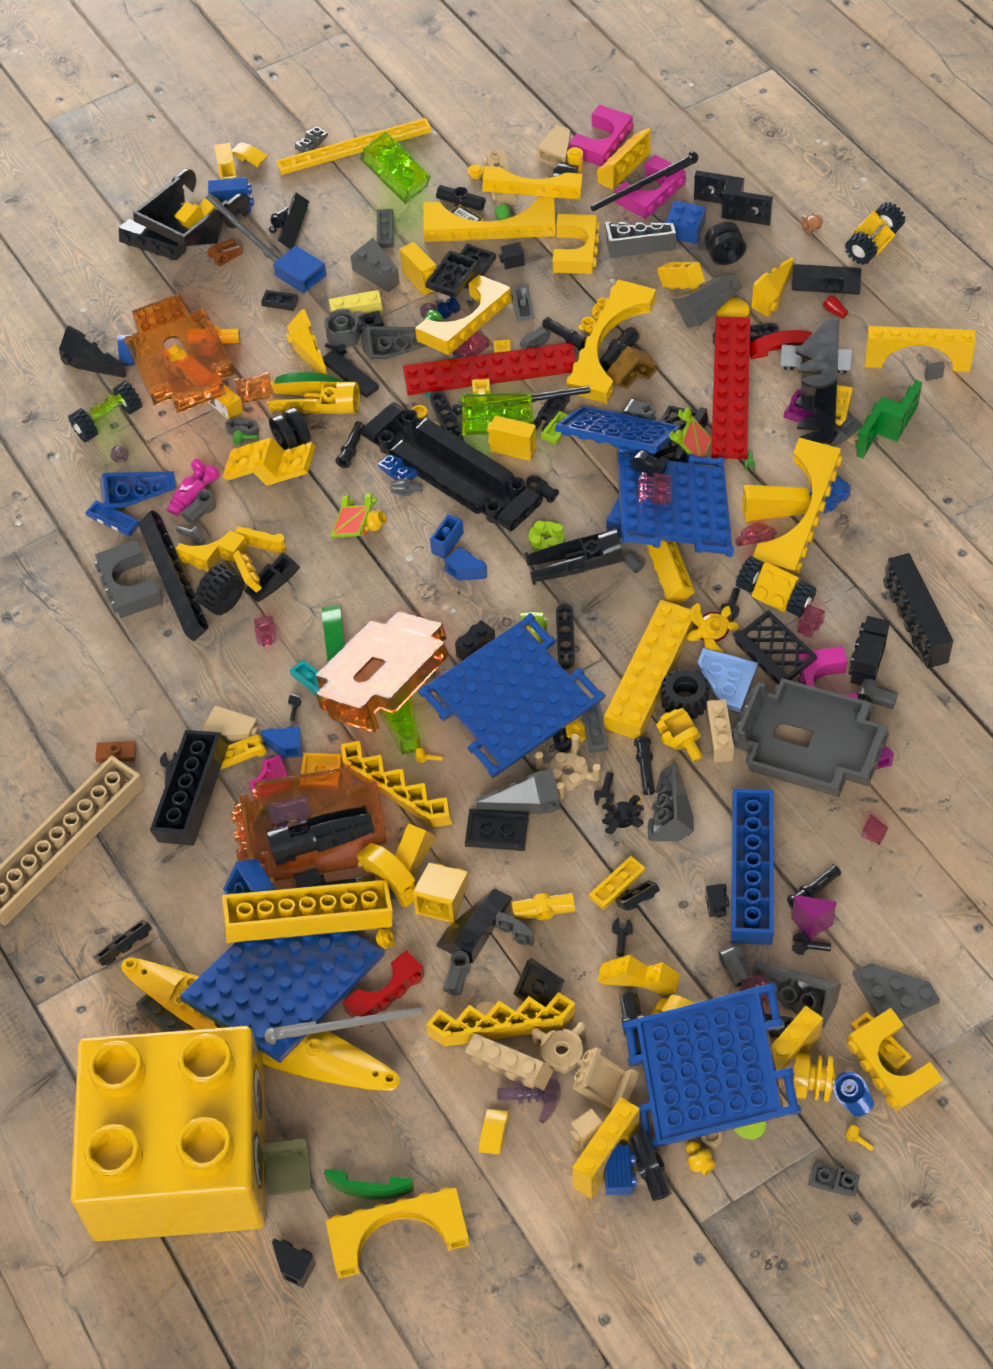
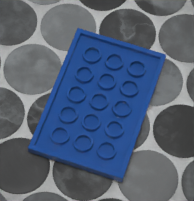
(617, 429)

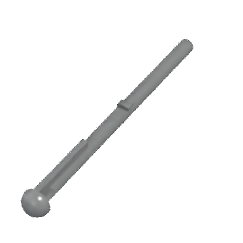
(301, 1029)

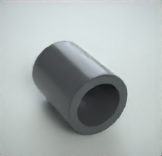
(633, 562)

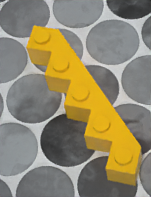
(395, 786)
(501, 1021)

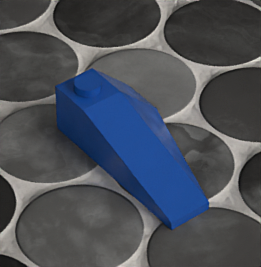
(128, 488)

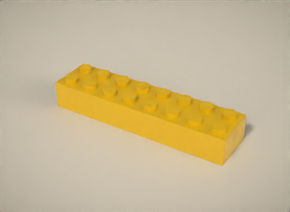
(652, 661)
(307, 911)

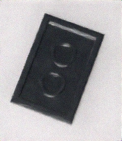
(496, 829)

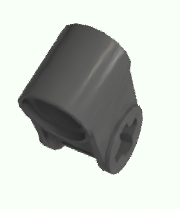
(639, 409)

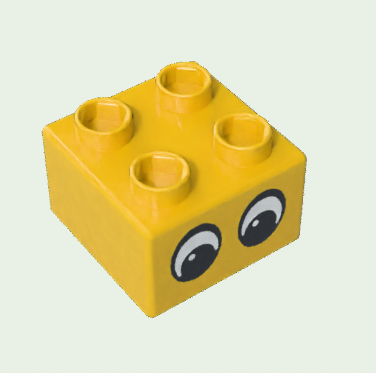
(169, 1134)

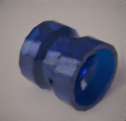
(449, 307)

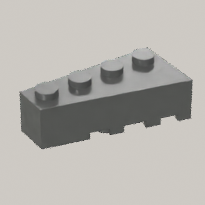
(701, 303)

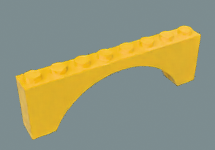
(445, 226)
(623, 303)
(820, 466)

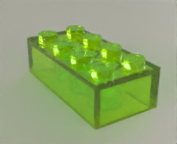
(395, 167)
(480, 409)

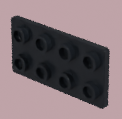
(826, 279)

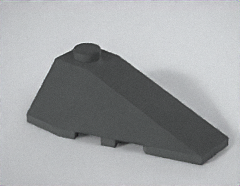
(531, 796)
(672, 810)
(801, 989)

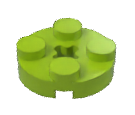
(542, 529)

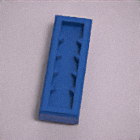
(112, 518)

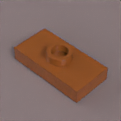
(120, 750)

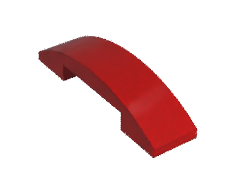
(761, 346)

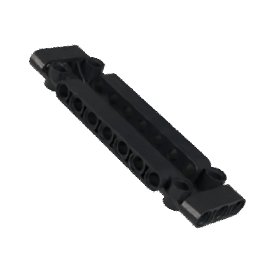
(453, 466)

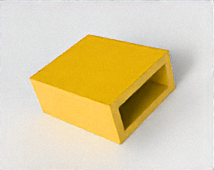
(417, 266)
(512, 438)

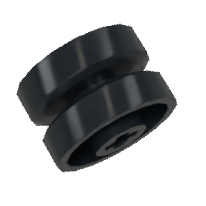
(725, 243)
(289, 429)

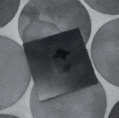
(538, 983)

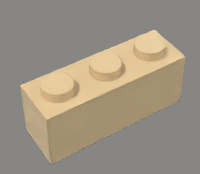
(719, 731)

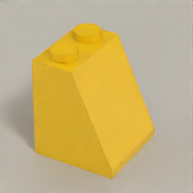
(440, 892)

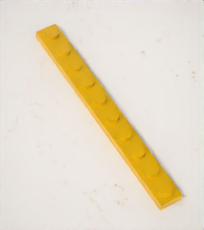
(350, 147)

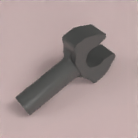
(195, 534)

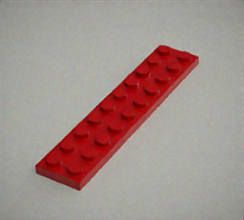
(496, 367)
(731, 388)

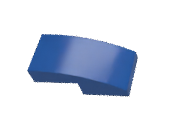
(124, 356)
(395, 469)

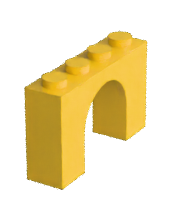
(581, 259)
(800, 1035)
(898, 1090)
(617, 1127)

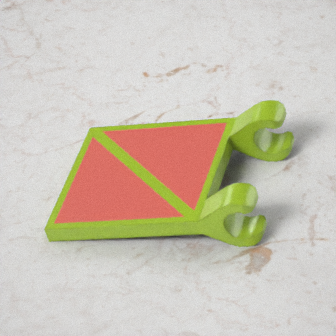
(694, 437)
(352, 518)

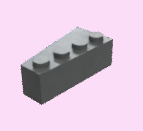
(639, 238)

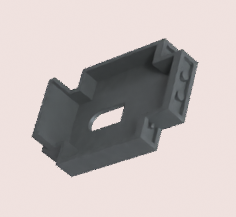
(842, 743)

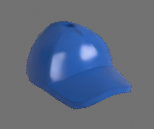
(857, 1097)

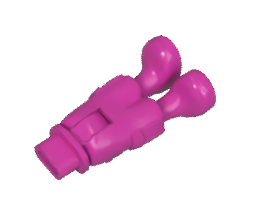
(190, 486)

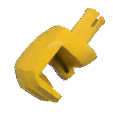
(680, 732)

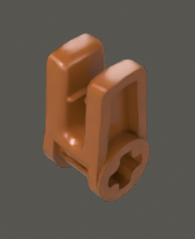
(225, 252)

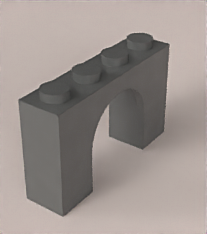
(126, 599)

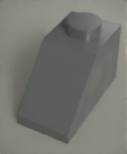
(522, 302)

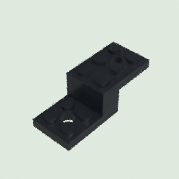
(735, 202)
(459, 269)

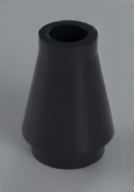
(277, 218)

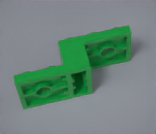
(888, 419)

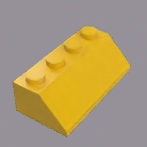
(625, 160)

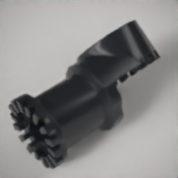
(543, 488)

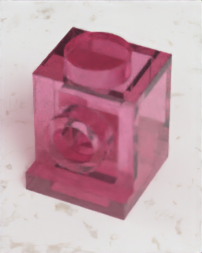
(810, 620)
(265, 634)

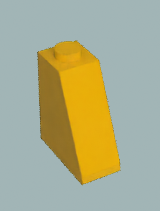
(414, 847)

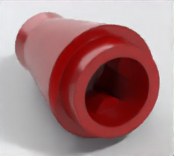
(835, 307)

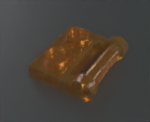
(254, 388)

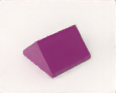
(813, 914)

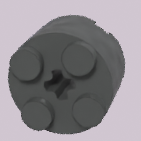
(342, 328)

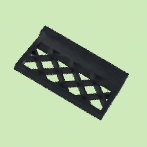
(680, 454)
(760, 655)

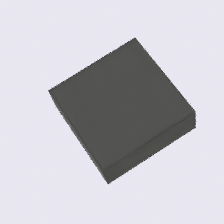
(934, 370)

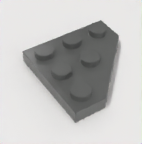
(894, 990)

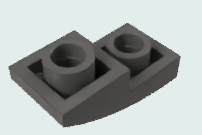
(313, 139)
(520, 931)
(832, 1180)

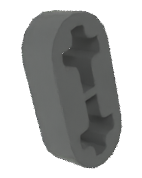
(535, 338)
(242, 425)

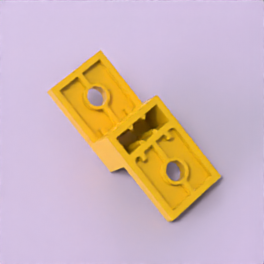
(269, 461)

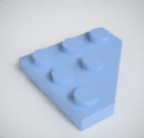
(727, 676)

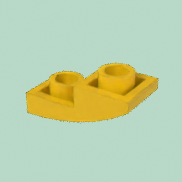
(250, 153)
(493, 1131)

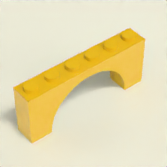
(450, 335)
(885, 340)
(350, 1232)

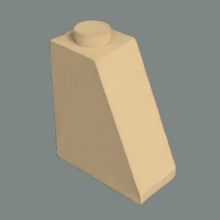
(555, 146)
(231, 724)

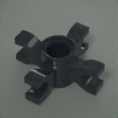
(622, 814)

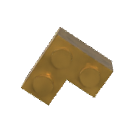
(630, 366)

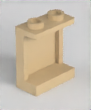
(603, 1080)

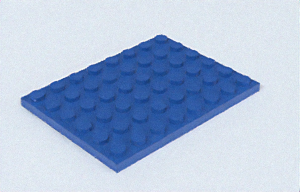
(281, 983)

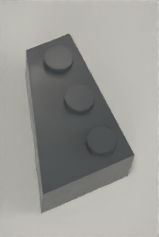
(375, 265)

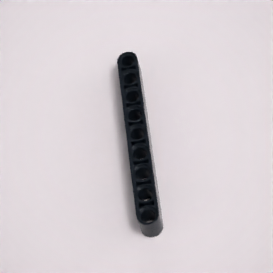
(173, 575)

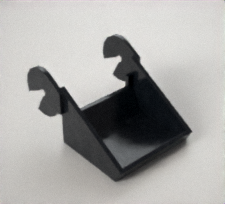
(160, 210)
(819, 381)

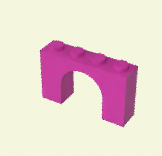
(610, 120)
(646, 202)
(829, 662)

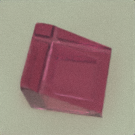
(874, 830)

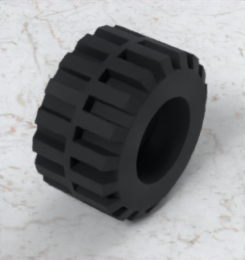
(220, 589)
(685, 681)

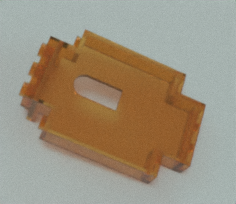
(187, 380)
(411, 653)
(327, 793)

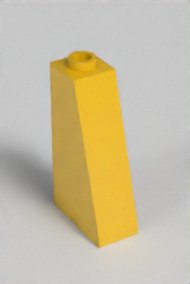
(773, 502)

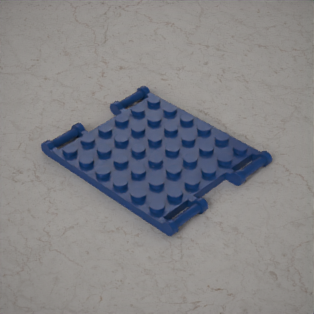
(696, 509)
(511, 695)
(710, 1066)

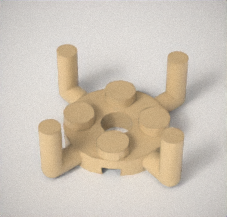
(569, 761)
(564, 1037)

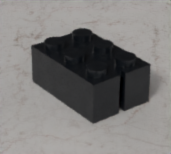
(868, 650)

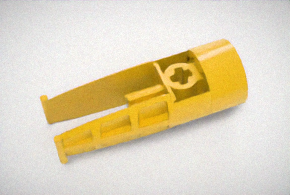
(319, 397)

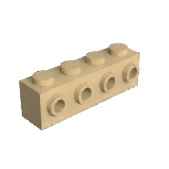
(498, 158)
(508, 1061)

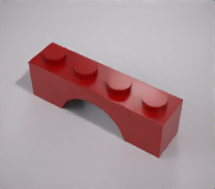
(406, 973)

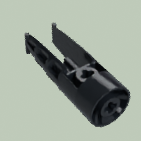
(580, 555)
(319, 833)

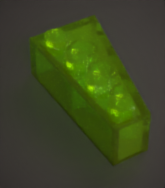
(402, 727)

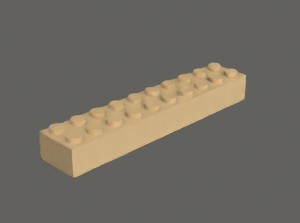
(65, 834)

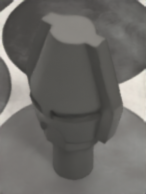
(404, 487)

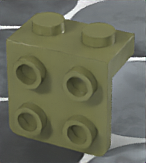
(287, 1166)

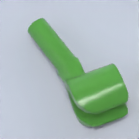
(238, 436)
(750, 462)

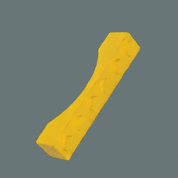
(562, 186)

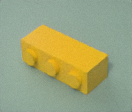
(681, 275)

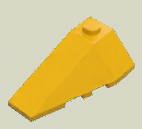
(770, 288)
(304, 342)

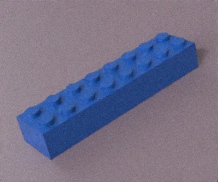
(752, 867)

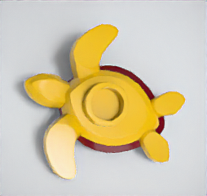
(711, 627)

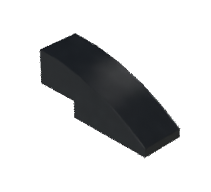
(274, 577)

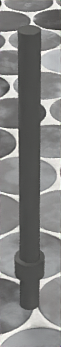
(267, 251)

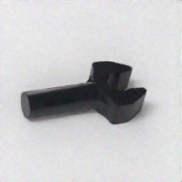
(732, 603)
(167, 764)
(605, 792)
(621, 933)
(807, 944)

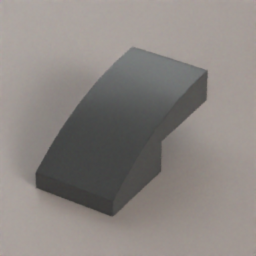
(845, 431)

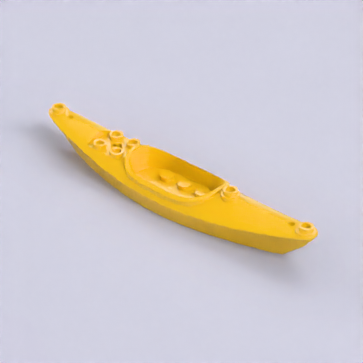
(316, 1057)

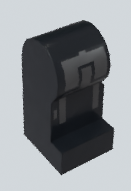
(647, 463)

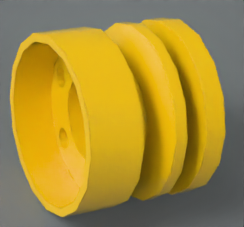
(813, 1076)

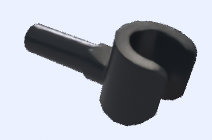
(340, 349)
(296, 702)

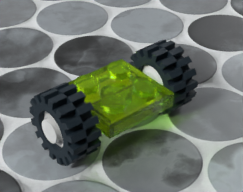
(84, 422)

